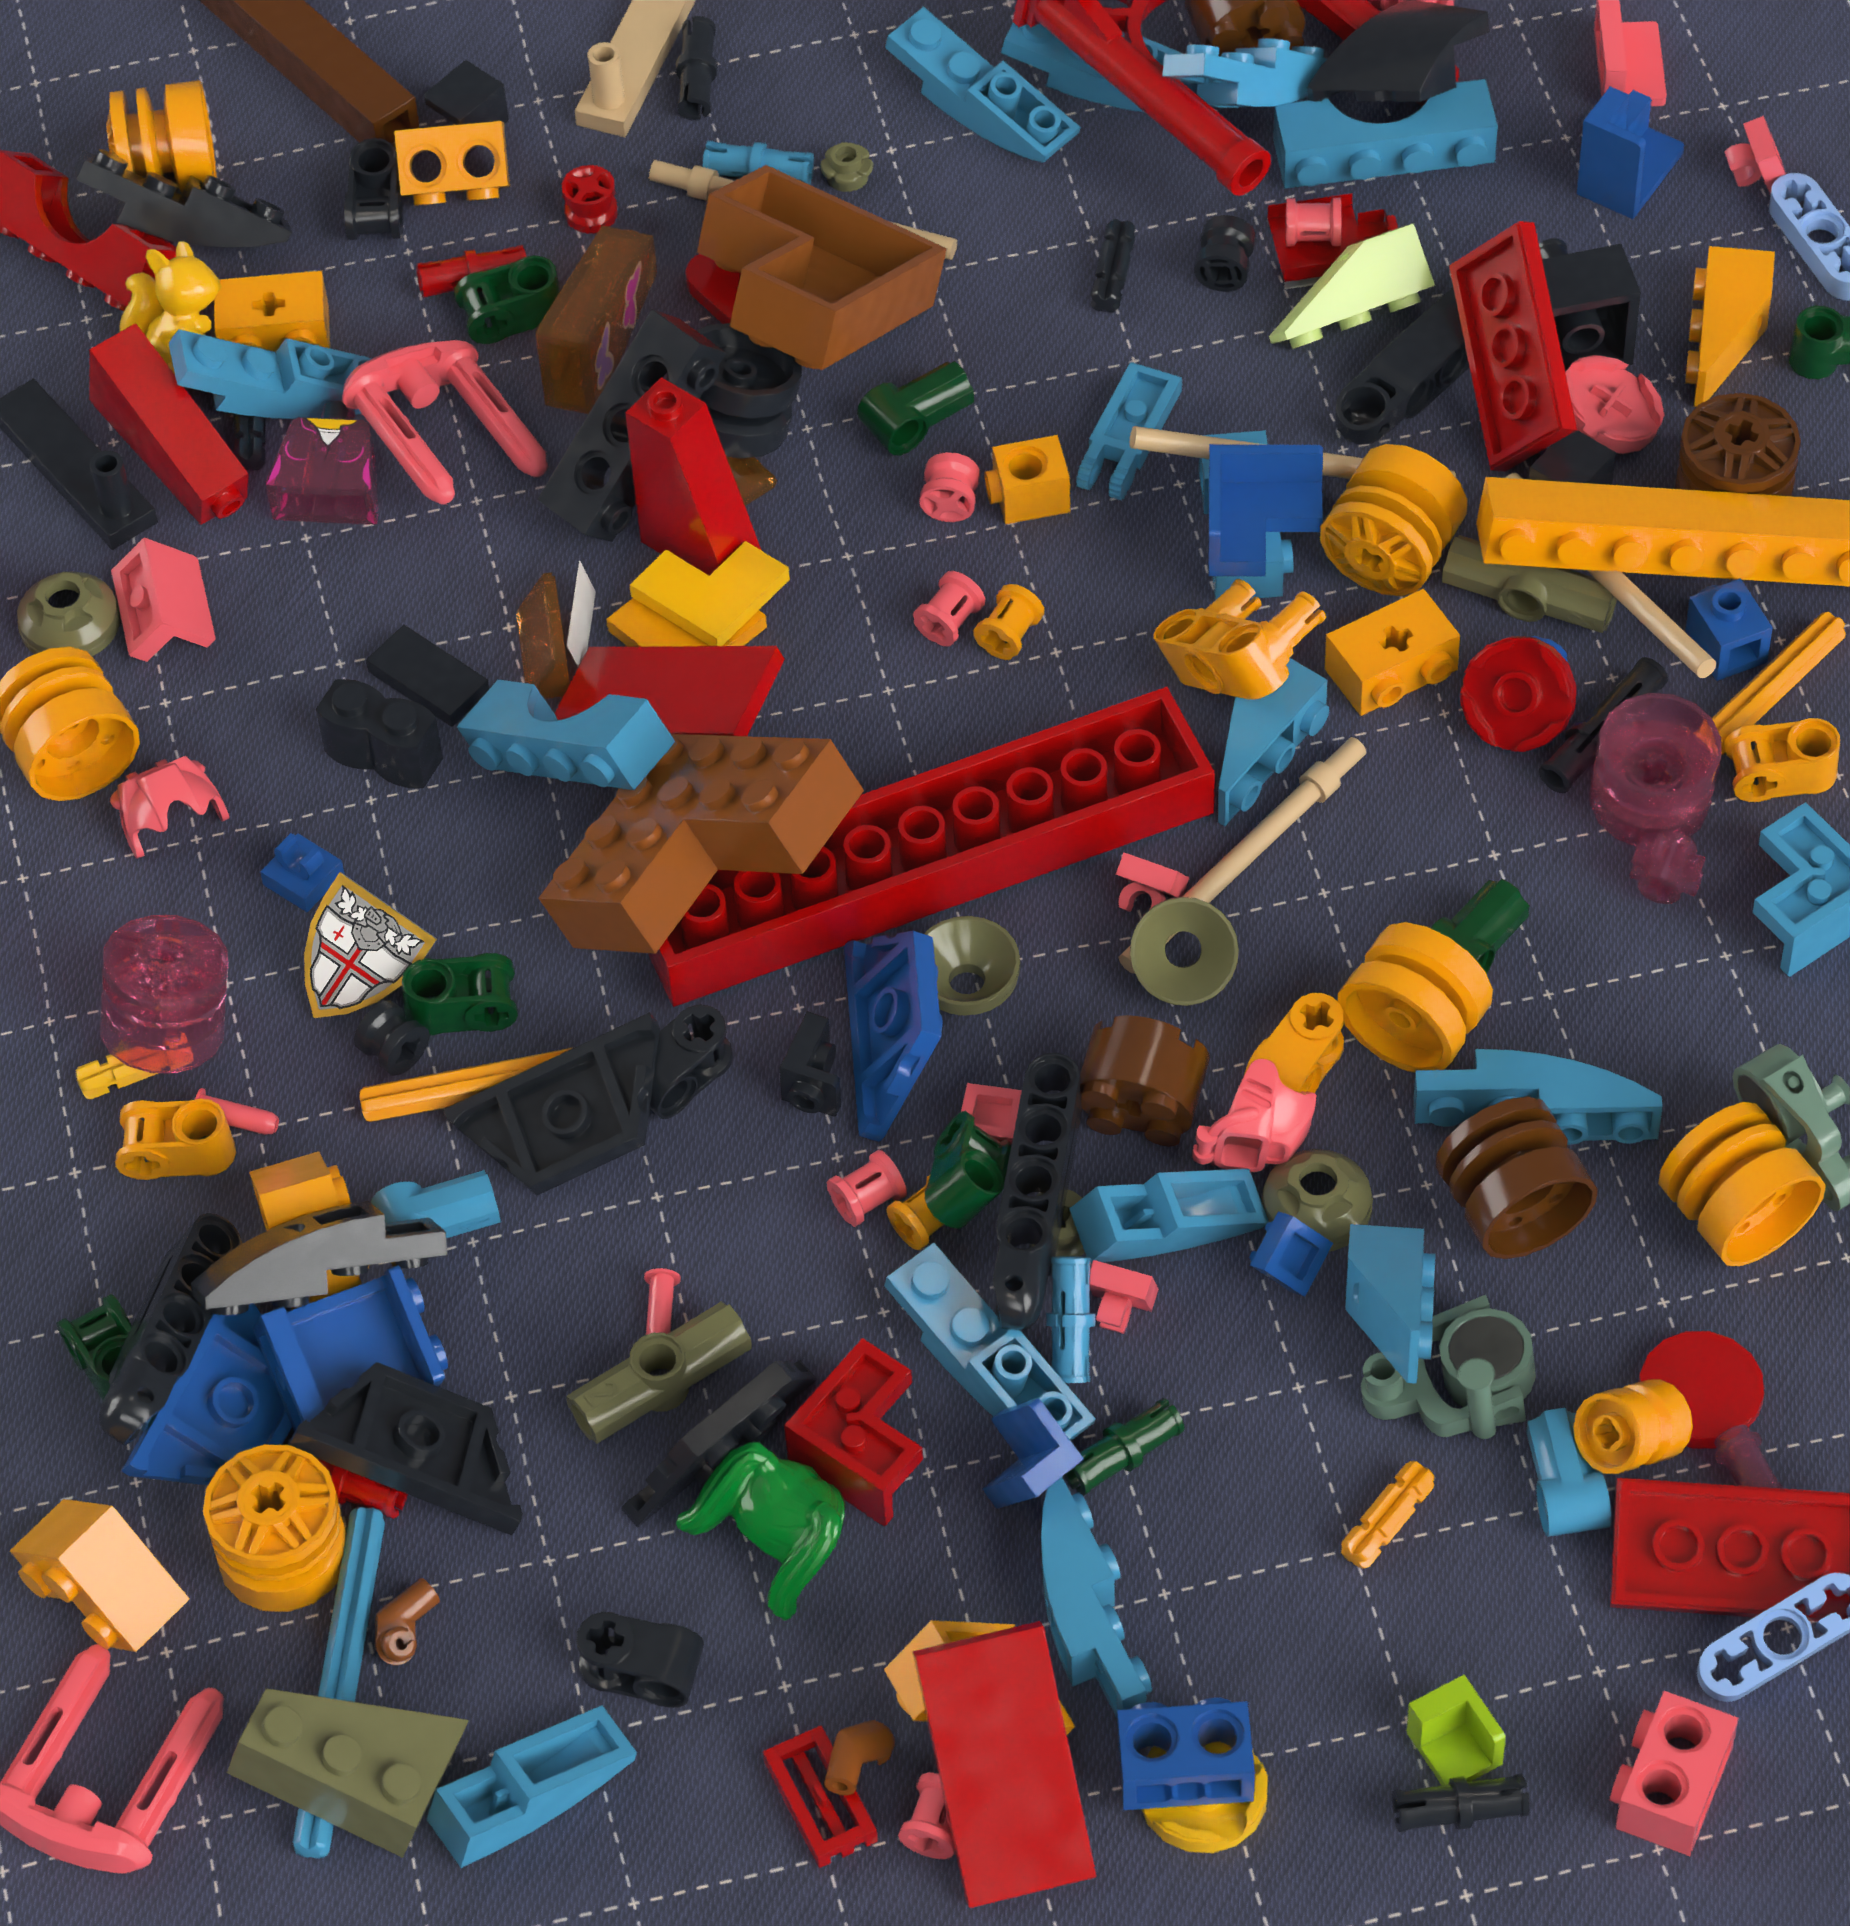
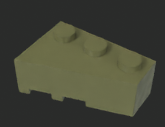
(348, 1761)

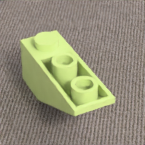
(1364, 276)

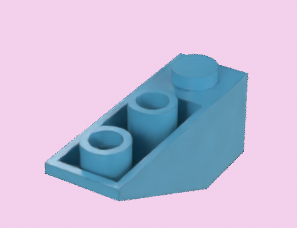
(1266, 736)
(1392, 1293)

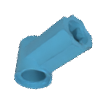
(454, 1204)
(1567, 1488)

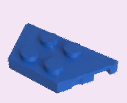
(891, 1022)
(214, 1409)

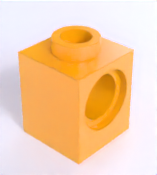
(1029, 479)

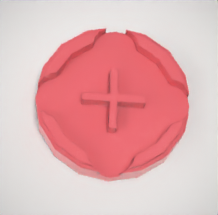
(1614, 403)

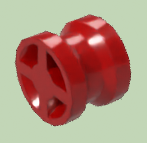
(589, 198)

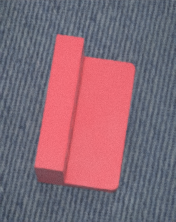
(1628, 54)
(161, 598)

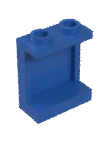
(337, 1338)

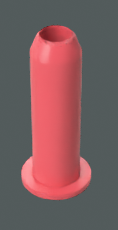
(245, 1116)
(660, 1299)

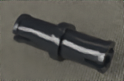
(696, 68)
(1460, 1803)

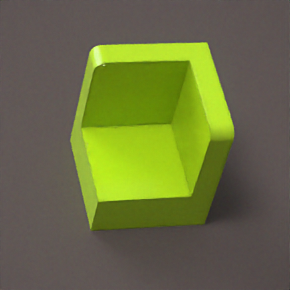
(1455, 1732)

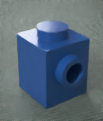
(1729, 628)

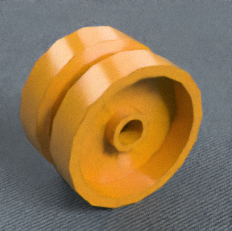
(1415, 997)

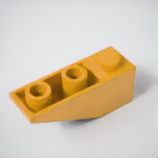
(1733, 314)

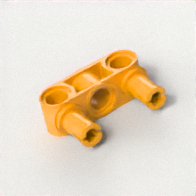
(1235, 655)

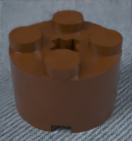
(1243, 22)
(1142, 1079)

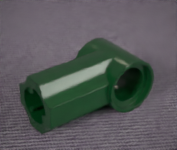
(1819, 342)
(905, 413)
(1486, 921)

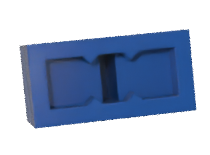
(1187, 1771)

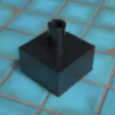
(1592, 301)

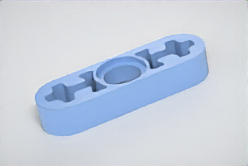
(1817, 215)
(1732, 1647)

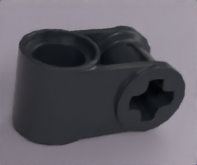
(374, 191)
(687, 1061)
(642, 1658)

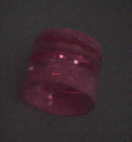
(1654, 768)
(163, 993)

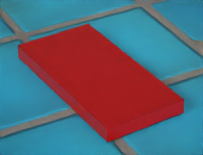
(1512, 347)
(687, 686)
(1725, 1547)
(1004, 1764)

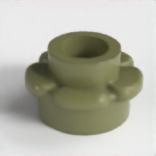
(847, 166)

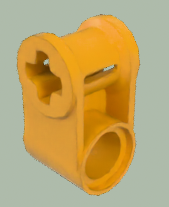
(1786, 759)
(1305, 1042)
(171, 1140)

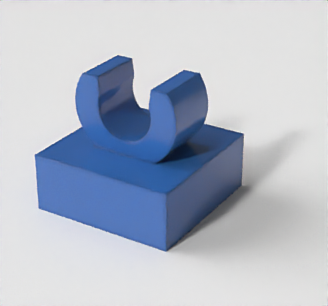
(301, 871)
(1290, 1253)

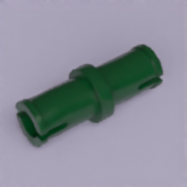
(1125, 1446)

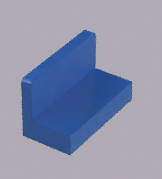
(1042, 1452)

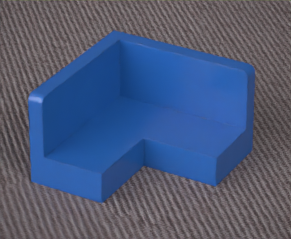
(1623, 156)
(1258, 493)

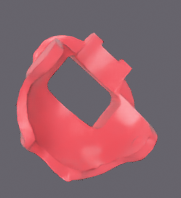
(146, 797)
(1261, 1126)

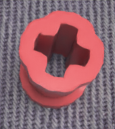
(1313, 222)
(949, 608)
(866, 1188)
(929, 1827)

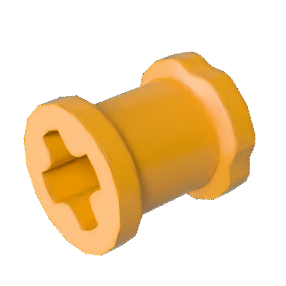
(1009, 621)
(913, 1219)

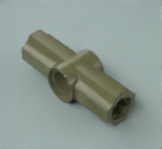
(1530, 591)
(631, 1392)

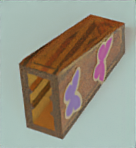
(594, 318)

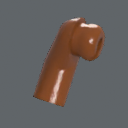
(397, 1622)
(854, 1747)

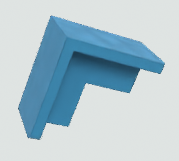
(1813, 903)

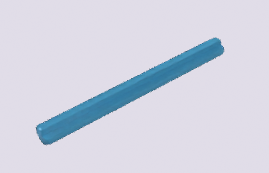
(345, 1645)

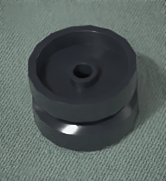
(751, 393)

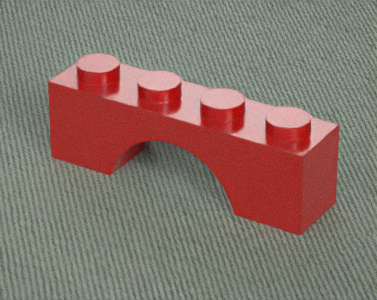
(38, 212)

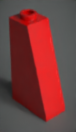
(165, 425)
(684, 480)

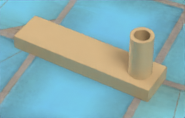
(629, 64)

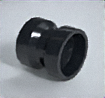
(1225, 253)

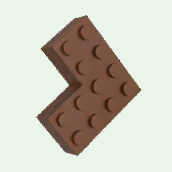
(815, 267)
(696, 813)

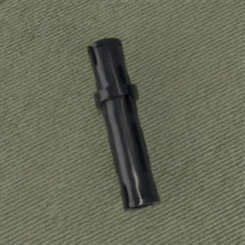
(1567, 764)

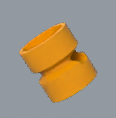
(1632, 1426)

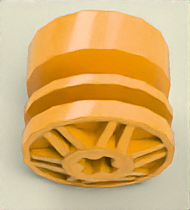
(164, 139)
(1393, 520)
(65, 724)
(1741, 1184)
(275, 1527)

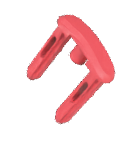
(419, 374)
(68, 1829)

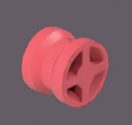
(949, 487)

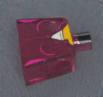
(325, 470)

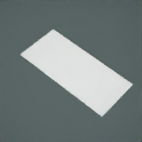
(581, 616)

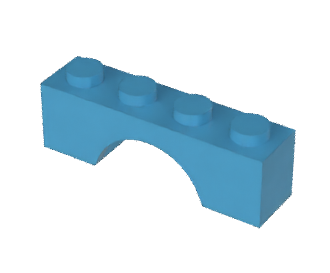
(1326, 146)
(601, 746)

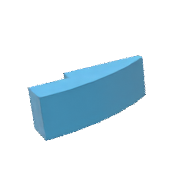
(1167, 1213)
(528, 1785)

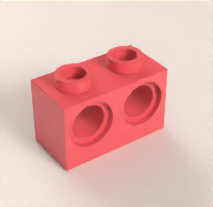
(1684, 1775)

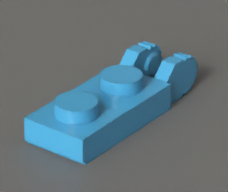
(1140, 400)

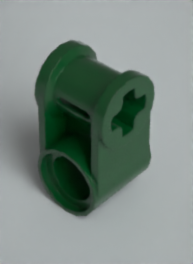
(513, 298)
(460, 993)
(965, 1172)
(97, 1340)

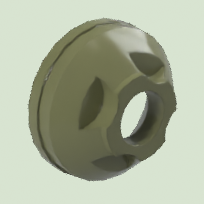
(85, 625)
(977, 948)
(1190, 983)
(1327, 1213)

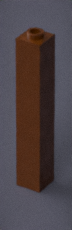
(322, 65)

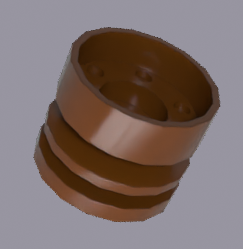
(1739, 447)
(1516, 1177)

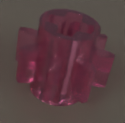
(1667, 867)

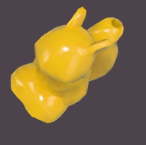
(171, 299)

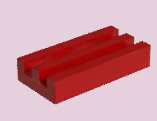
(841, 1840)

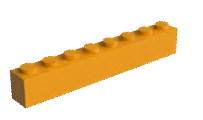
(1664, 531)

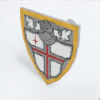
(358, 949)

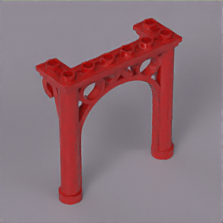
(1128, 65)

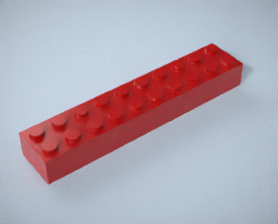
(949, 842)

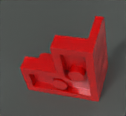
(844, 1436)

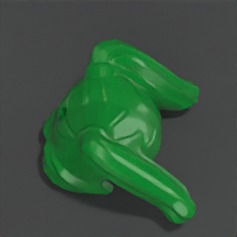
(777, 1508)

